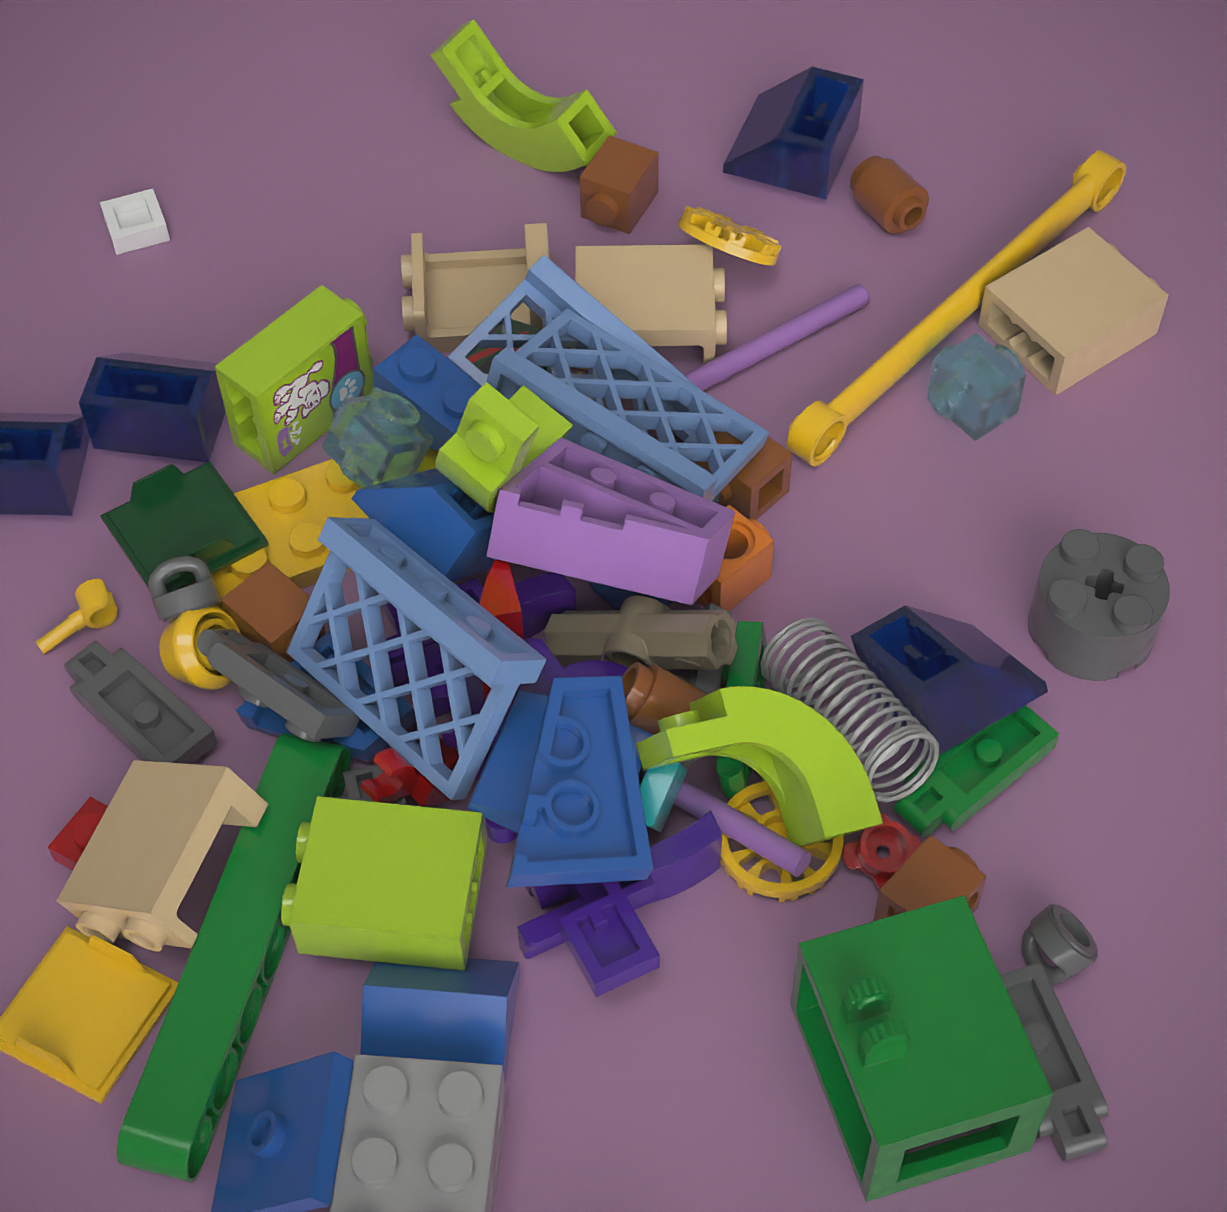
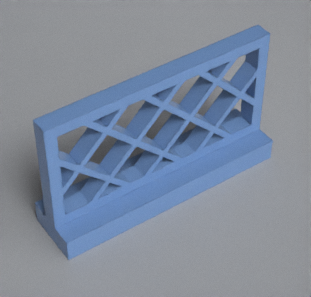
(548, 293)
(616, 430)
(446, 615)

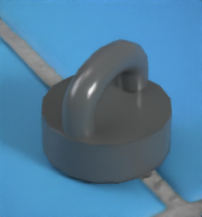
(192, 597)
(1062, 940)

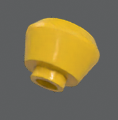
(180, 649)

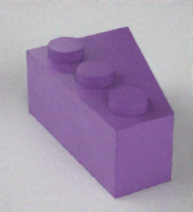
(609, 525)

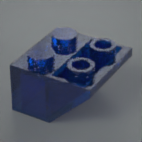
(799, 132)
(153, 406)
(41, 462)
(945, 673)

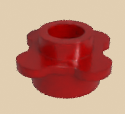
(863, 855)

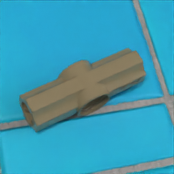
(644, 634)

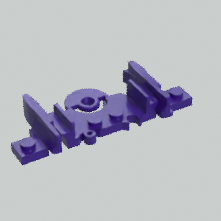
(602, 919)

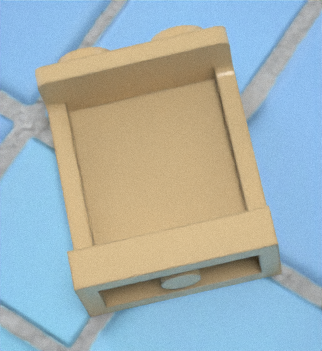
(463, 288)
(659, 292)
(152, 849)

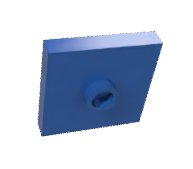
(284, 1137)

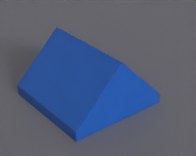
(440, 1012)

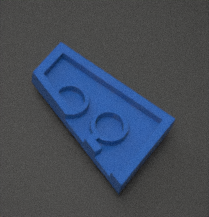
(583, 792)

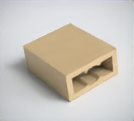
(1072, 310)

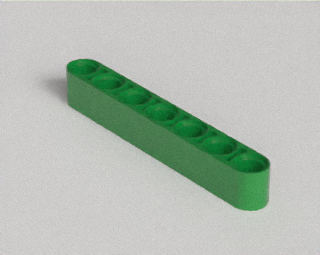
(227, 971)

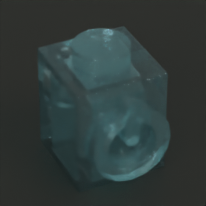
(976, 385)
(377, 438)

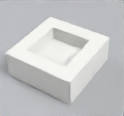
(134, 221)

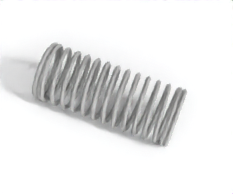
(890, 743)

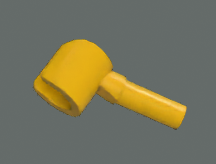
(95, 610)

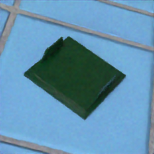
(183, 516)

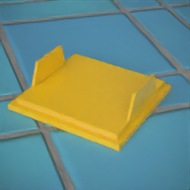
(84, 1013)

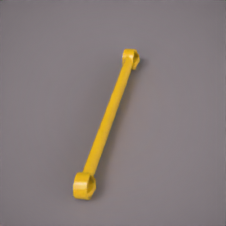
(822, 426)

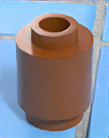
(889, 194)
(655, 694)

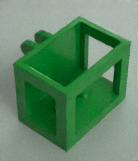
(917, 1047)

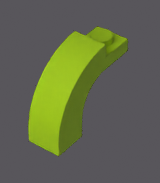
(512, 117)
(498, 441)
(789, 744)

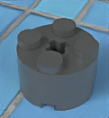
(1098, 604)

